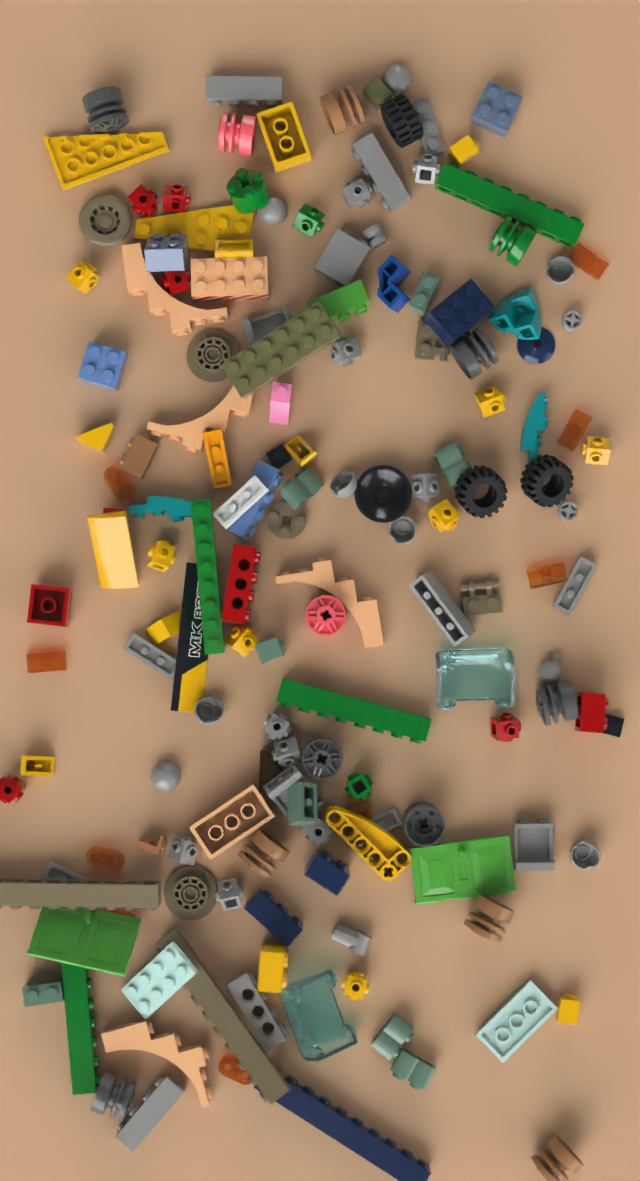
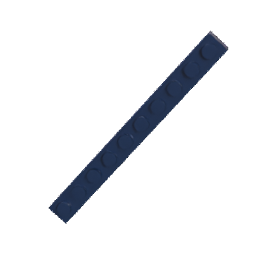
(352, 1133)

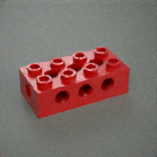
(240, 554)

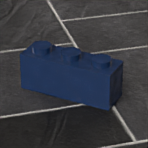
(274, 917)

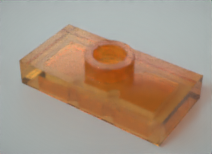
(588, 261)
(574, 430)
(547, 575)
(46, 662)

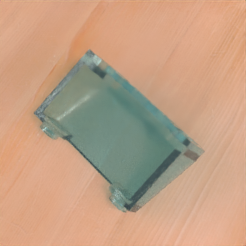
(475, 676)
(316, 1016)

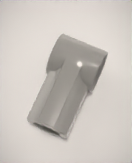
(355, 940)

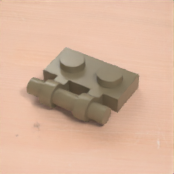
(426, 342)
(482, 603)

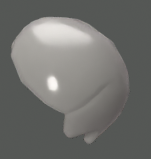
(397, 79)
(273, 212)
(560, 270)
(344, 484)
(403, 530)
(208, 710)
(165, 776)
(585, 855)

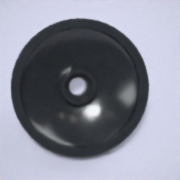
(385, 480)

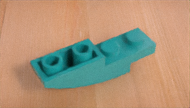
(534, 423)
(176, 508)

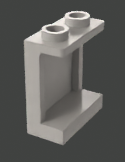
(342, 258)
(264, 324)
(278, 788)
(533, 845)

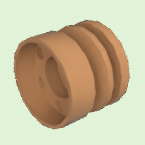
(342, 110)
(263, 853)
(489, 917)
(556, 1160)

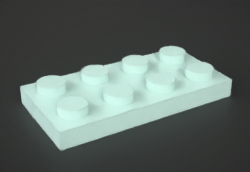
(159, 980)
(516, 1021)

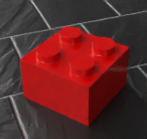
(49, 605)
(591, 712)

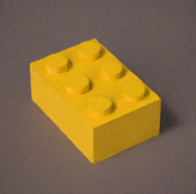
(283, 137)
(271, 968)

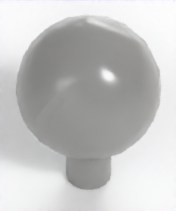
(550, 671)

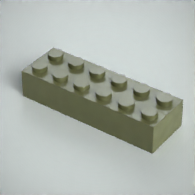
(281, 349)

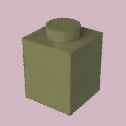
(377, 93)

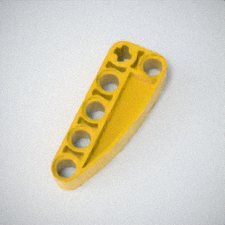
(376, 838)

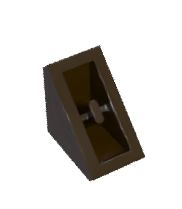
(268, 769)

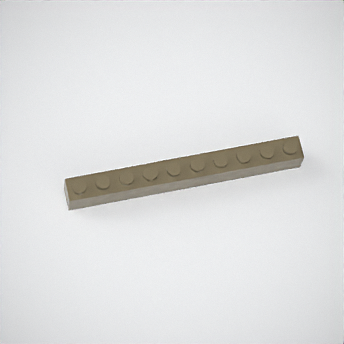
(80, 893)
(230, 1025)

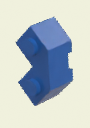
(390, 276)

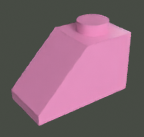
(280, 403)

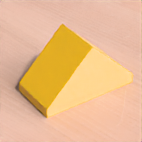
(98, 438)
(300, 451)
(165, 628)
(37, 765)

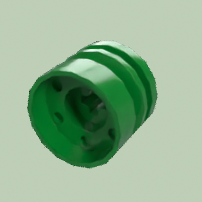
(512, 240)

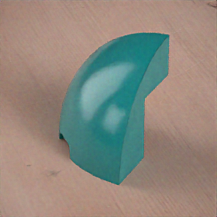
(519, 315)

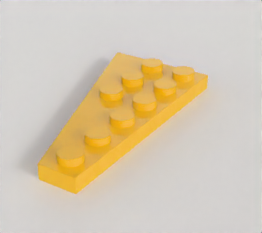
(96, 155)
(200, 226)

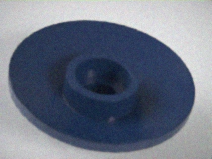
(540, 354)

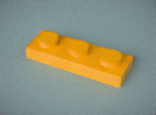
(217, 458)

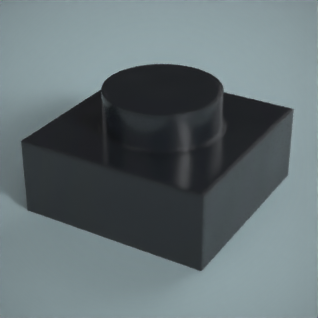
(278, 456)
(614, 725)

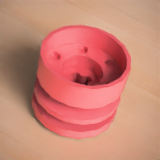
(237, 134)
(330, 626)

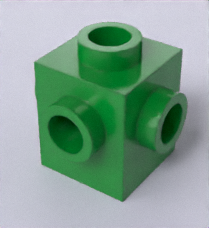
(309, 220)
(361, 793)

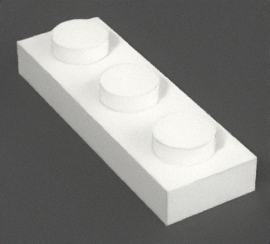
(240, 502)

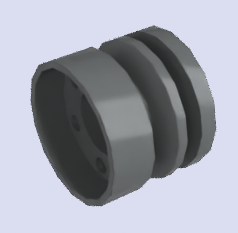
(105, 109)
(475, 353)
(557, 702)
(311, 754)
(425, 835)
(113, 1096)

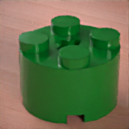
(248, 190)

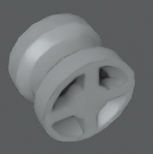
(571, 316)
(571, 511)

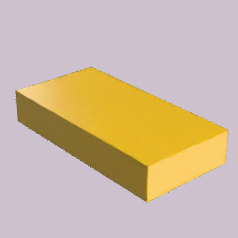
(234, 248)

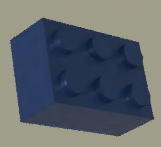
(459, 313)
(327, 872)

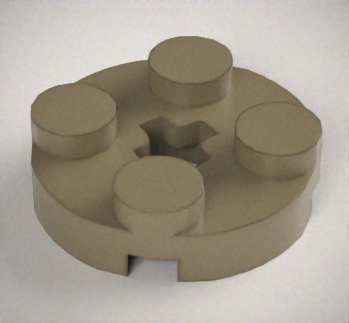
(286, 531)

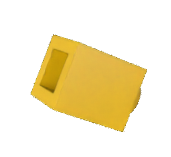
(464, 150)
(568, 1009)

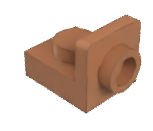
(148, 845)

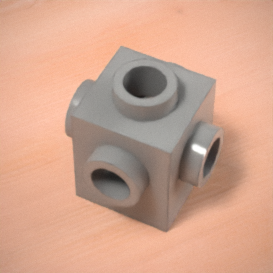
(426, 169)
(352, 198)
(345, 351)
(425, 486)
(277, 718)
(286, 752)
(316, 838)
(184, 849)
(229, 894)

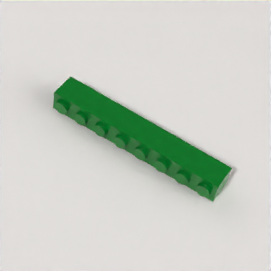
(503, 202)
(207, 576)
(354, 710)
(80, 1029)

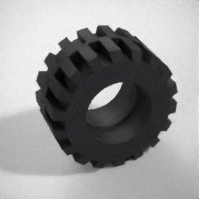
(401, 120)
(471, 481)
(555, 489)

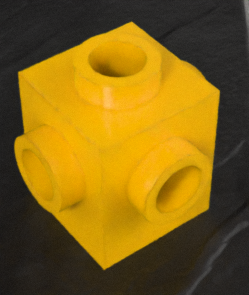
(83, 276)
(490, 401)
(596, 450)
(444, 516)
(161, 555)
(242, 640)
(355, 978)

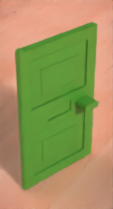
(462, 869)
(85, 938)

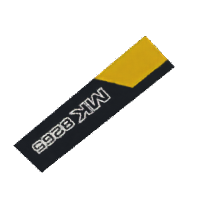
(190, 657)

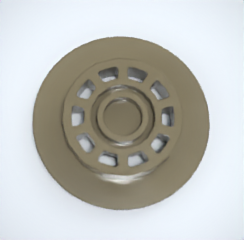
(105, 220)
(211, 354)
(190, 893)

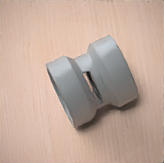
(375, 236)

